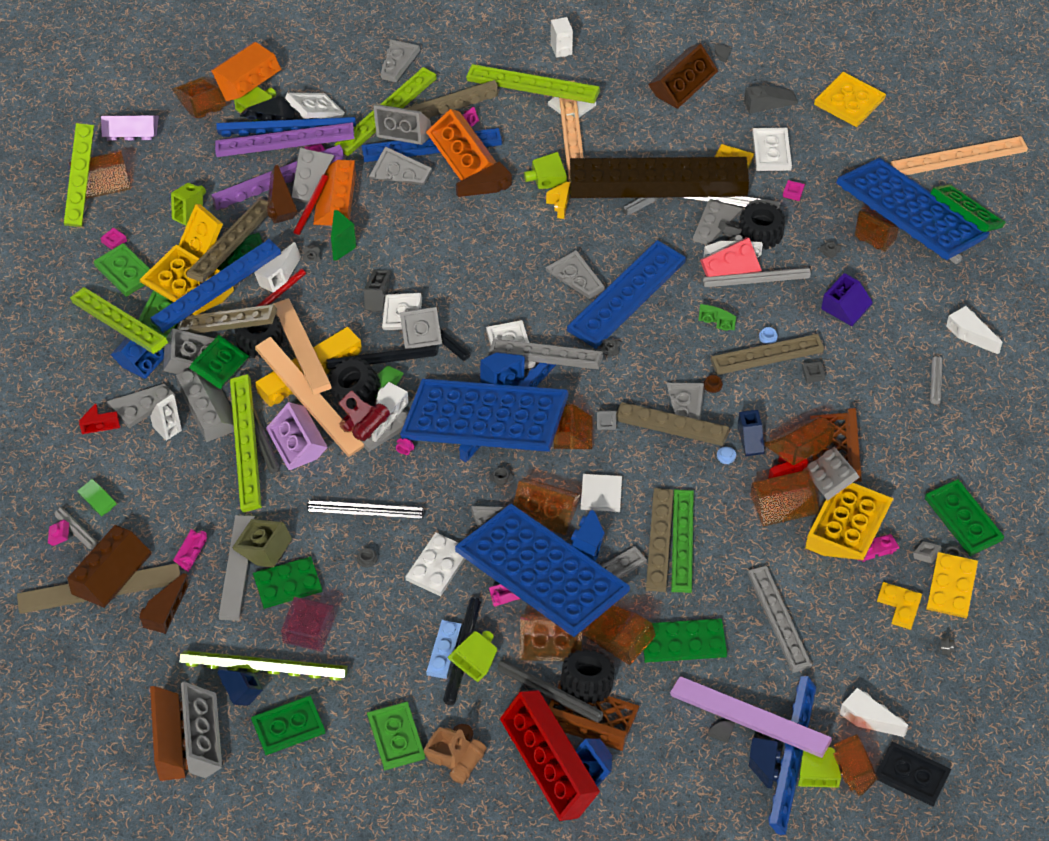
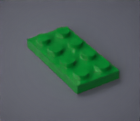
(967, 207)
(964, 517)
(686, 641)

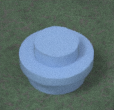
(768, 336)
(726, 455)

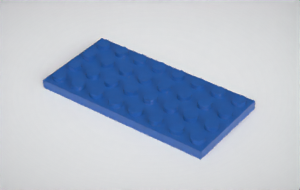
(911, 208)
(485, 414)
(542, 569)

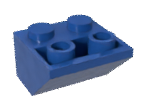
(136, 358)
(589, 536)

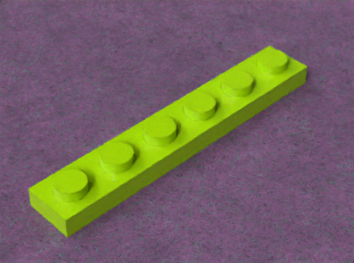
(79, 175)

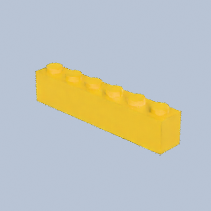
(339, 345)

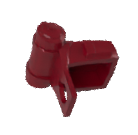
(363, 418)

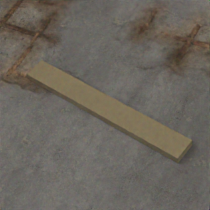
(229, 241)
(61, 594)

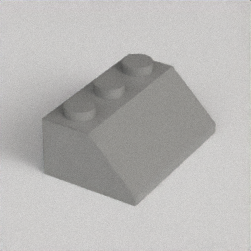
(401, 124)

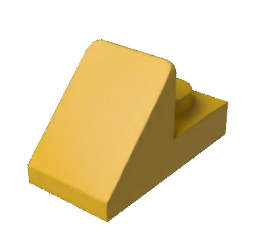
(559, 197)

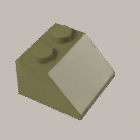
(263, 542)

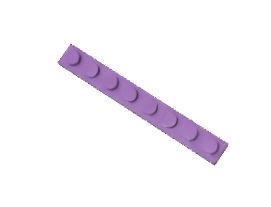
(284, 139)
(261, 183)

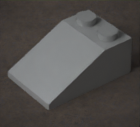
(183, 350)

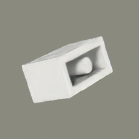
(561, 37)

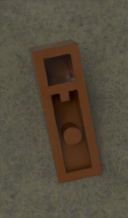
(485, 181)
(280, 202)
(163, 606)

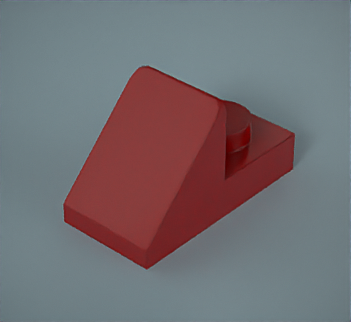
(96, 422)
(786, 468)

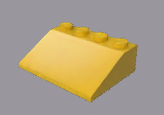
(170, 277)
(848, 523)

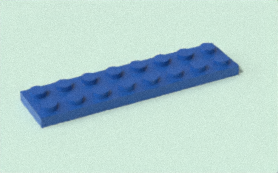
(626, 294)

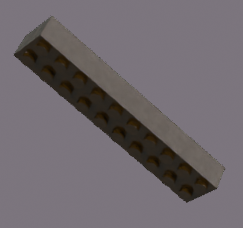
(659, 177)

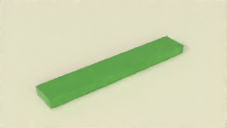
(682, 541)

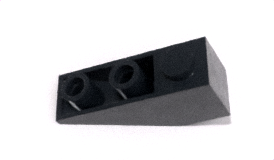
(270, 110)

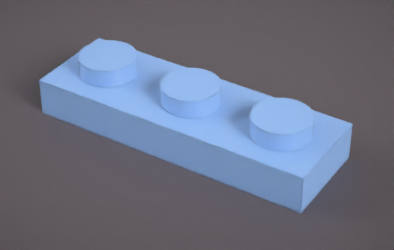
(444, 645)

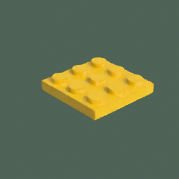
(849, 99)

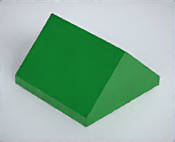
(342, 235)

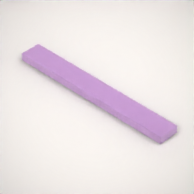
(751, 717)

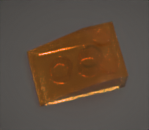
(200, 97)
(621, 633)

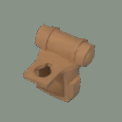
(455, 752)

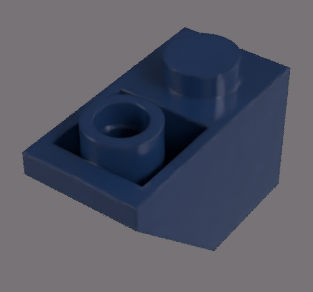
(751, 432)
(240, 686)
(763, 759)

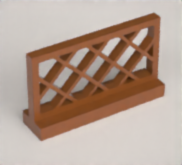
(851, 438)
(588, 729)

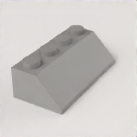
(206, 405)
(201, 730)

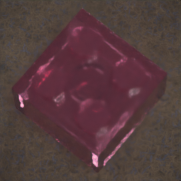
(308, 624)

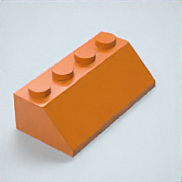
(245, 71)
(460, 145)
(336, 193)

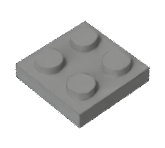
(421, 328)

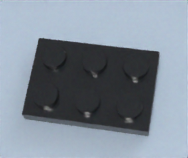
(912, 773)

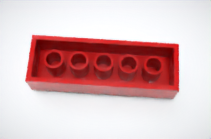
(549, 755)

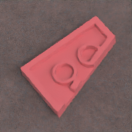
(732, 260)

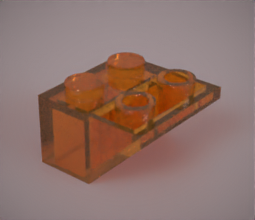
(875, 231)
(574, 429)
(855, 764)

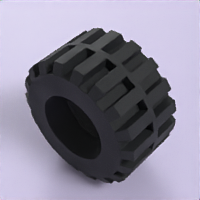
(765, 215)
(247, 340)
(349, 372)
(587, 675)

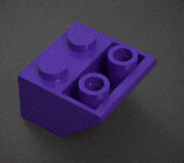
(846, 300)

